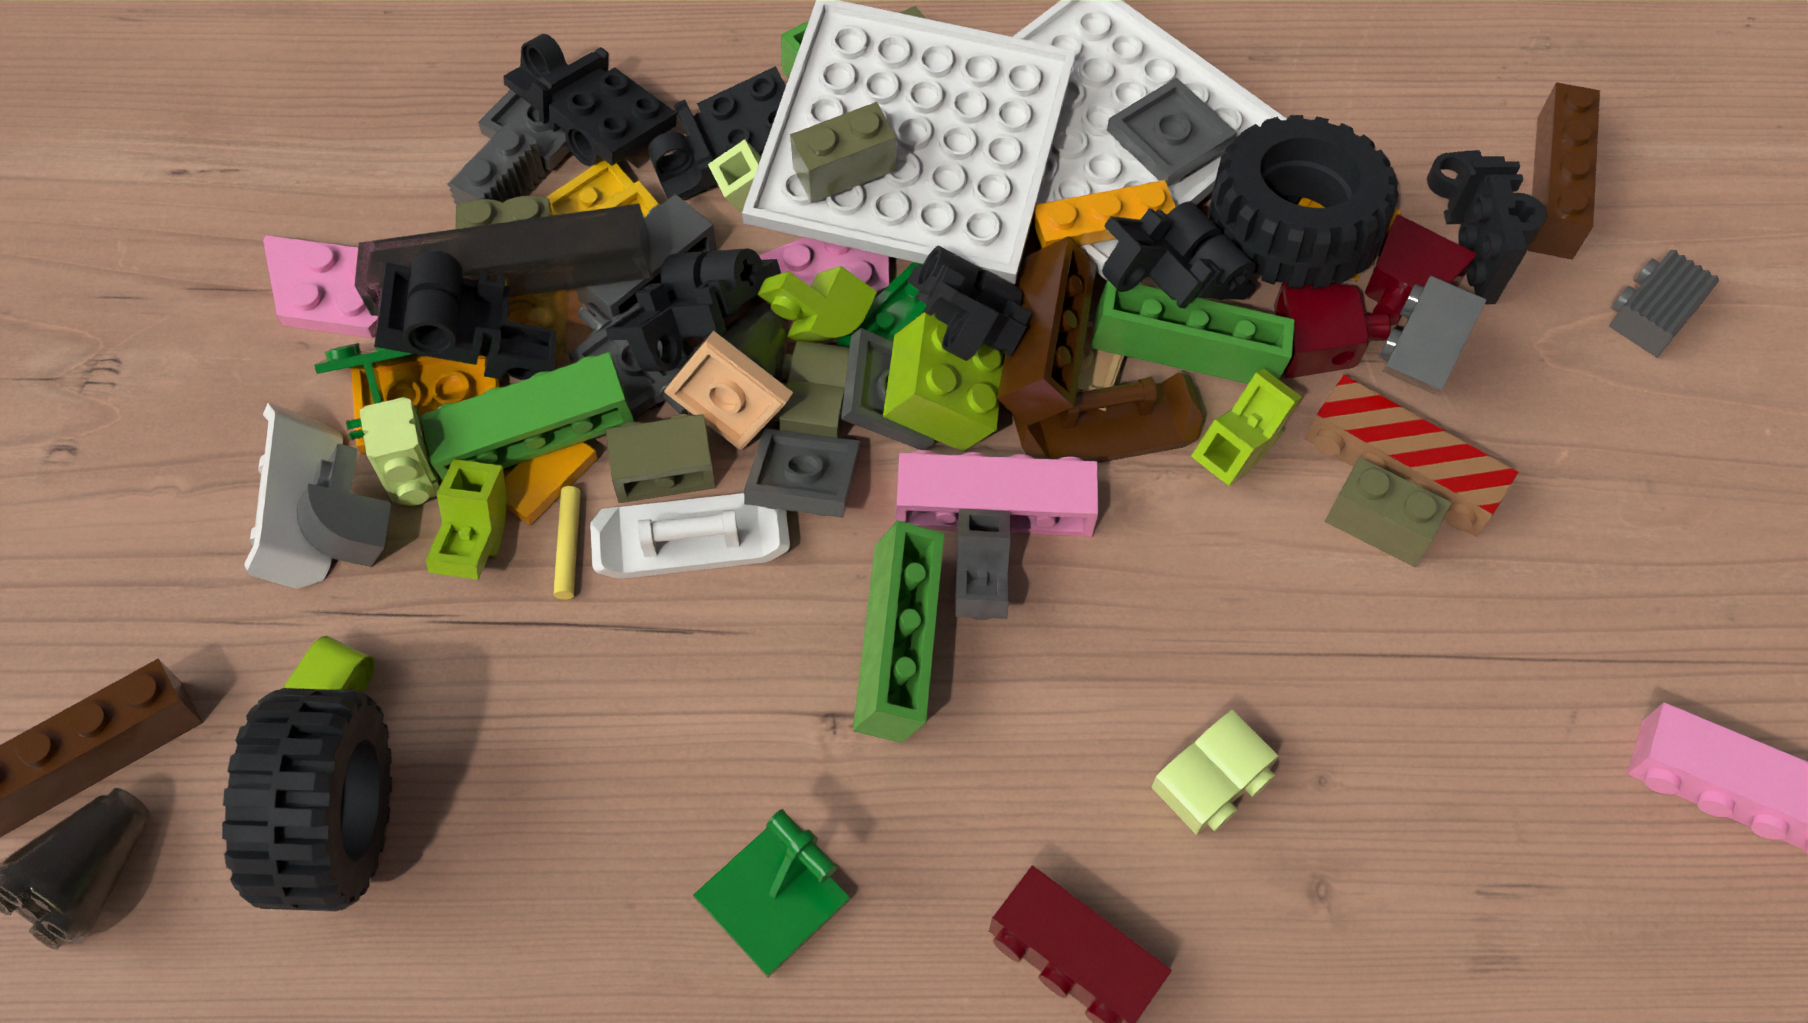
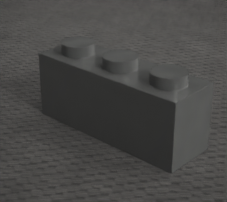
(672, 230)

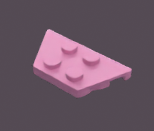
(810, 256)
(316, 287)

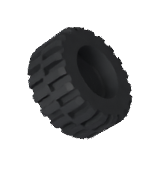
(1314, 163)
(307, 799)

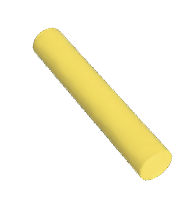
(567, 543)

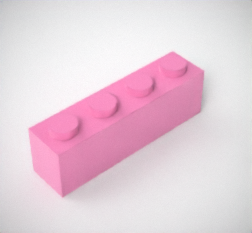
(1039, 493)
(1723, 773)

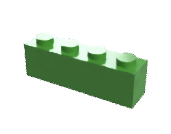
(1200, 338)
(529, 416)
(899, 633)

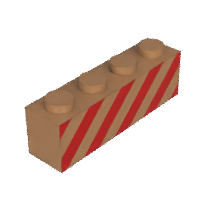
(1369, 426)

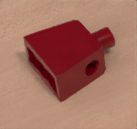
(1411, 257)
(1328, 328)

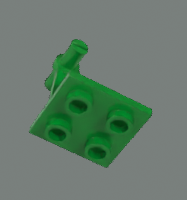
(351, 356)
(774, 893)

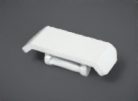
(287, 467)
(686, 536)

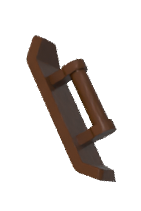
(1137, 422)

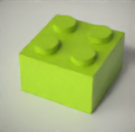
(940, 391)

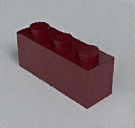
(1076, 950)

